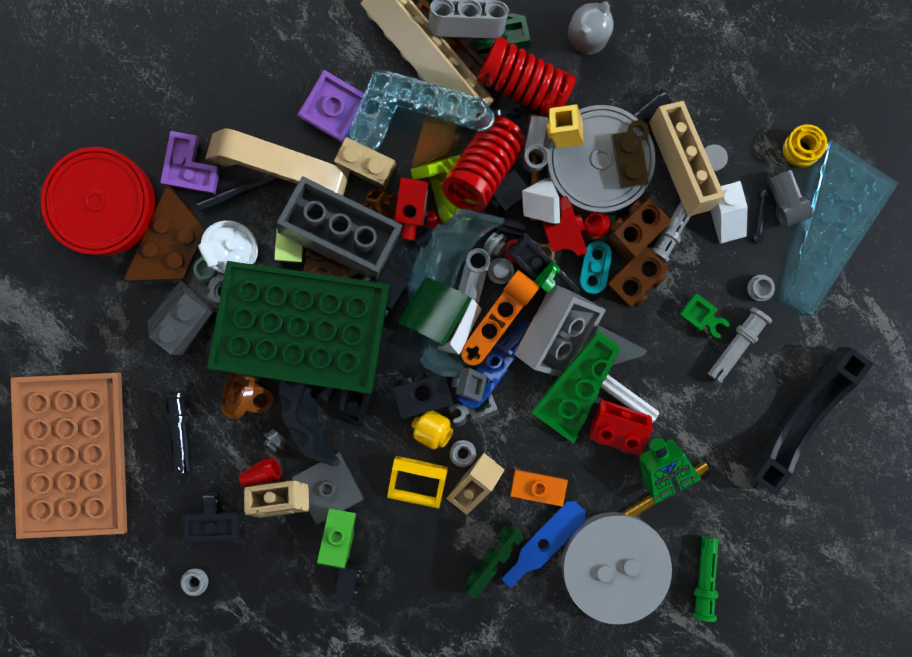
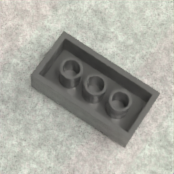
(338, 228)

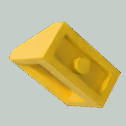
(419, 468)

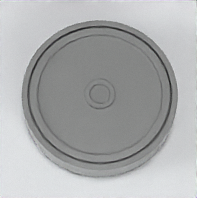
(589, 170)
(616, 568)

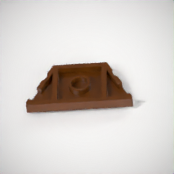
(168, 242)

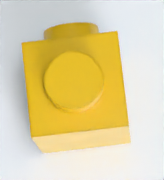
(565, 126)

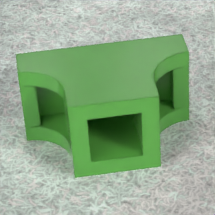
(337, 539)

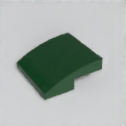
(435, 311)

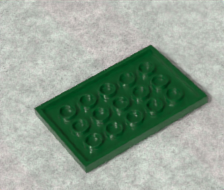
(299, 327)

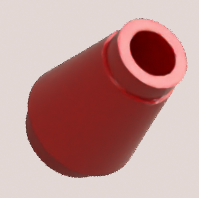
(261, 473)

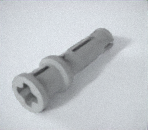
(670, 234)
(745, 335)

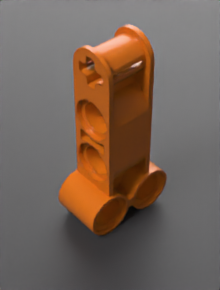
(518, 293)

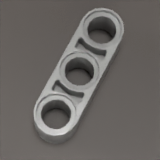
(468, 18)

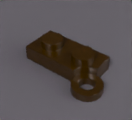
(630, 156)

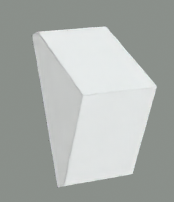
(541, 201)

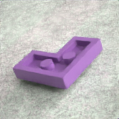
(182, 170)

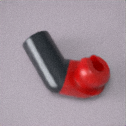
(431, 221)

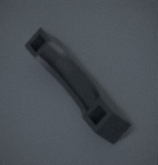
(832, 384)

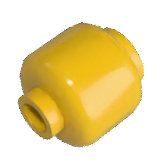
(432, 429)

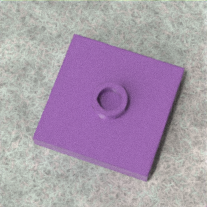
(331, 106)

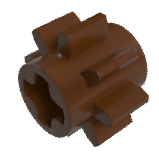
(381, 202)

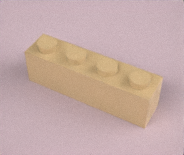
(686, 158)

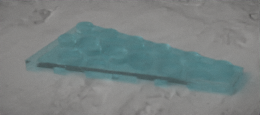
(843, 211)

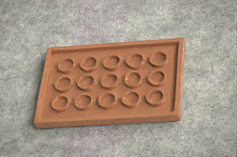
(68, 455)

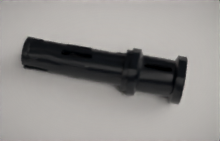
(177, 419)

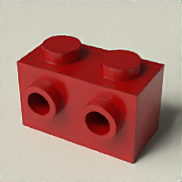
(620, 427)

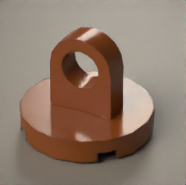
(239, 396)

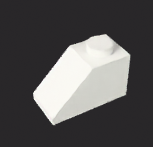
(731, 214)

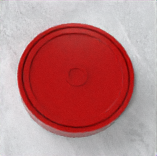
(97, 202)

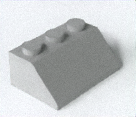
(559, 331)

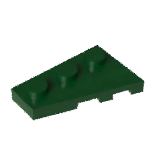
(499, 554)

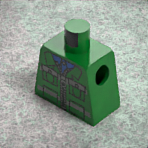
(666, 470)

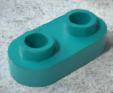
(595, 268)

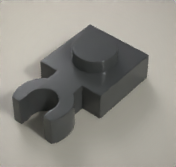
(484, 411)

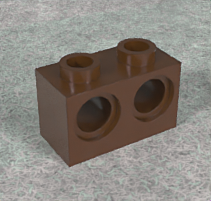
(640, 232)
(633, 273)

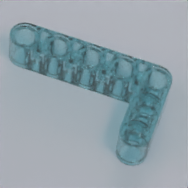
(418, 100)

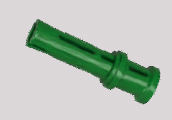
(706, 591)

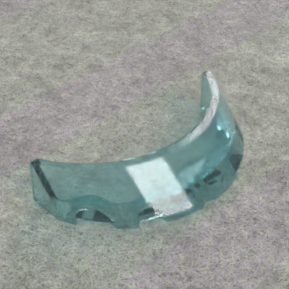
(442, 262)

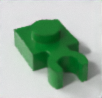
(700, 314)

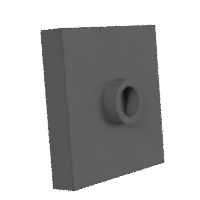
(329, 488)

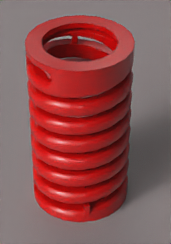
(531, 69)
(484, 165)

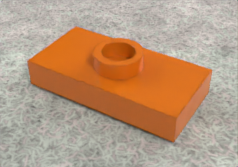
(538, 487)

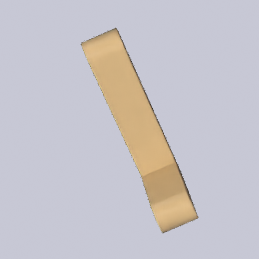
(234, 148)

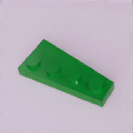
(575, 390)

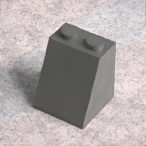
(181, 320)

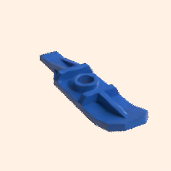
(504, 350)
(556, 532)

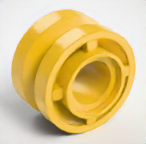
(808, 134)

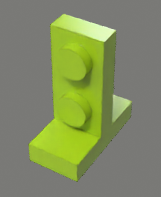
(437, 172)

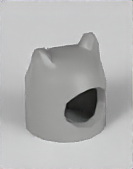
(591, 27)

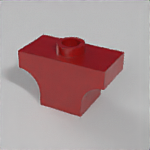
(567, 232)

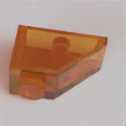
(435, 141)

